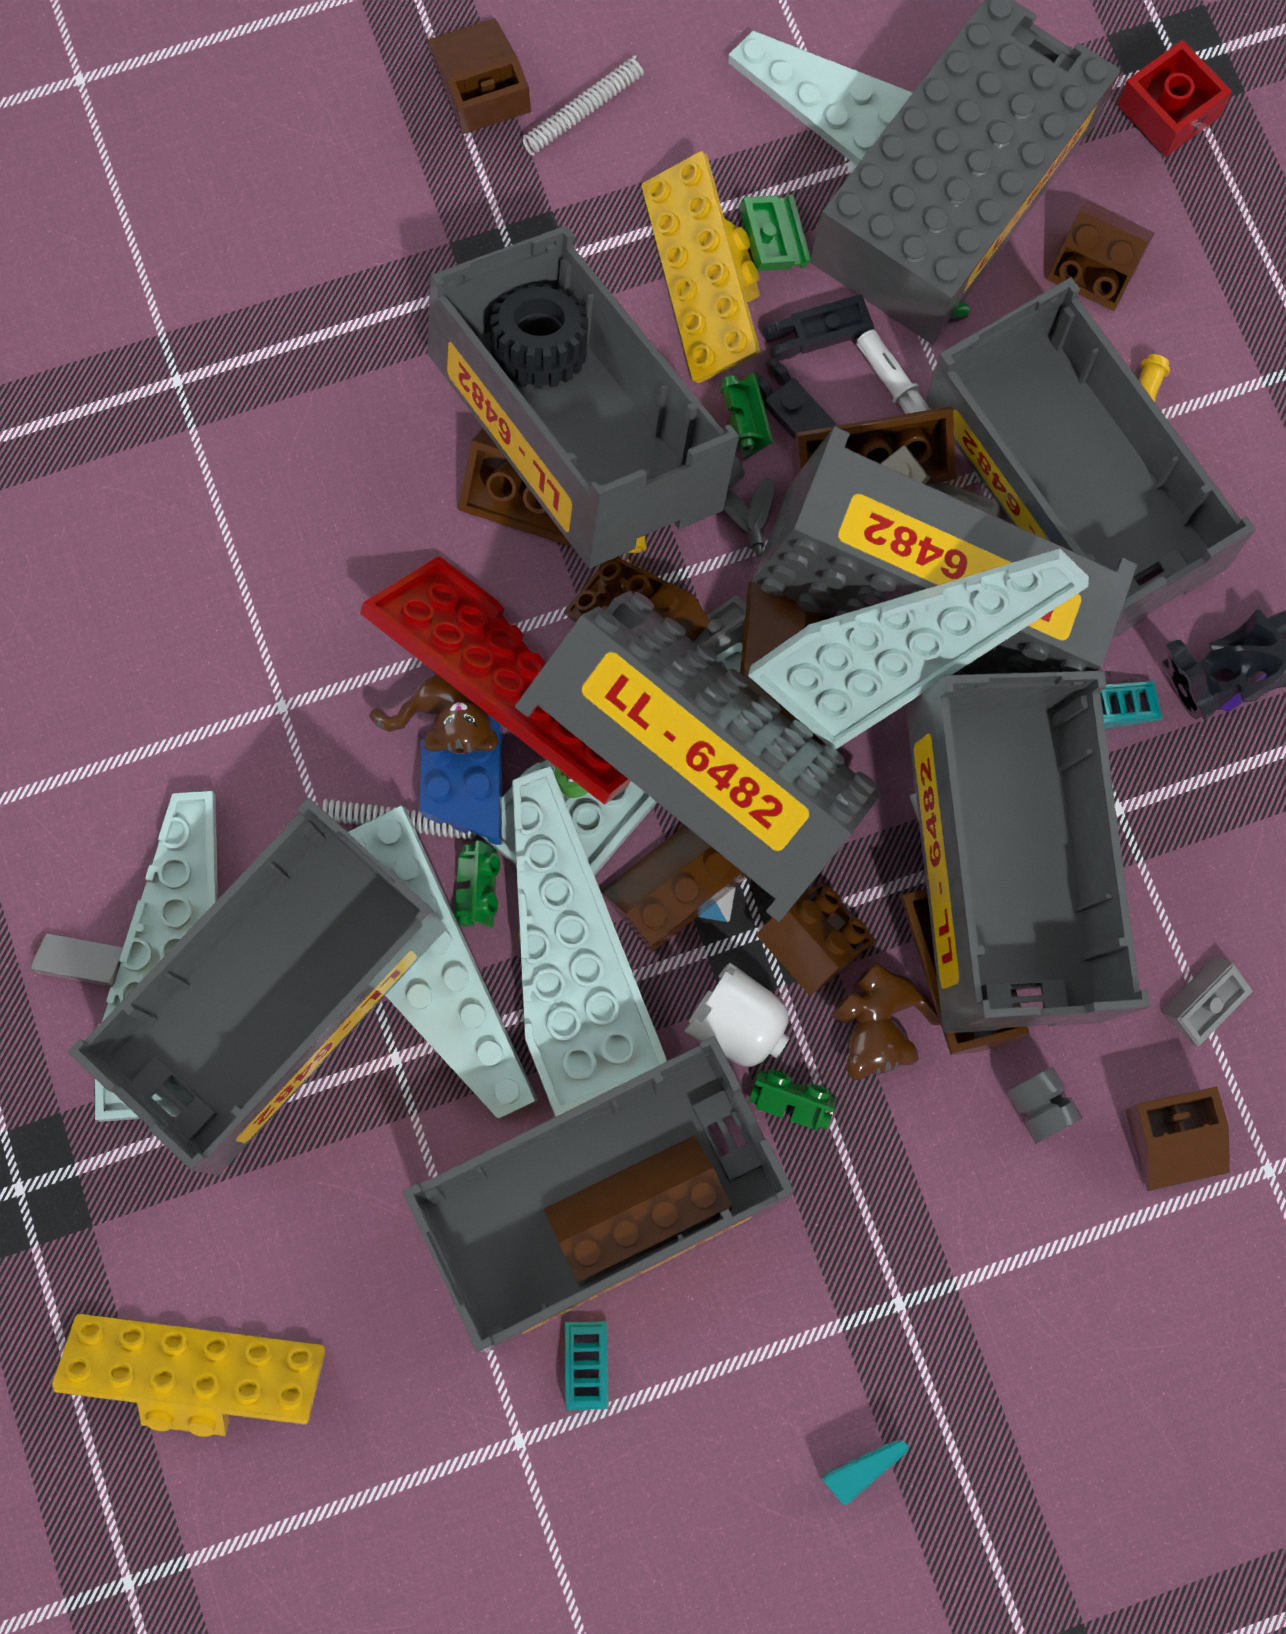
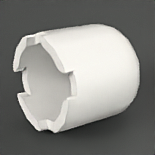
(742, 1017)

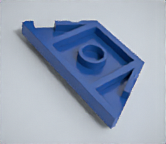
(464, 789)

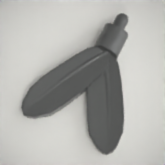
(752, 520)

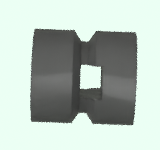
(1044, 1105)

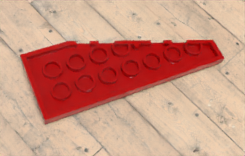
(472, 646)

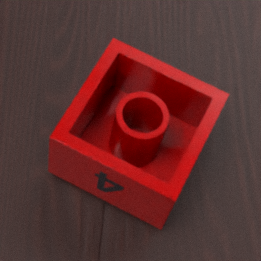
(1174, 98)

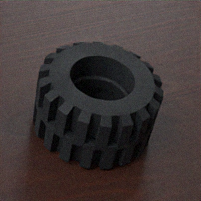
(539, 335)

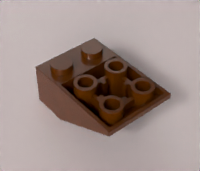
(480, 75)
(619, 577)

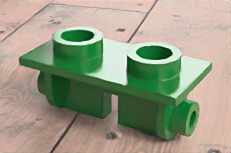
(748, 413)
(479, 867)
(808, 1101)

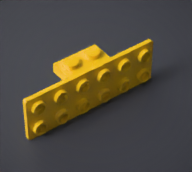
(703, 267)
(189, 1374)

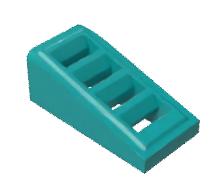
(1137, 717)
(586, 1402)
(856, 1475)

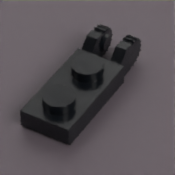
(820, 327)
(791, 403)

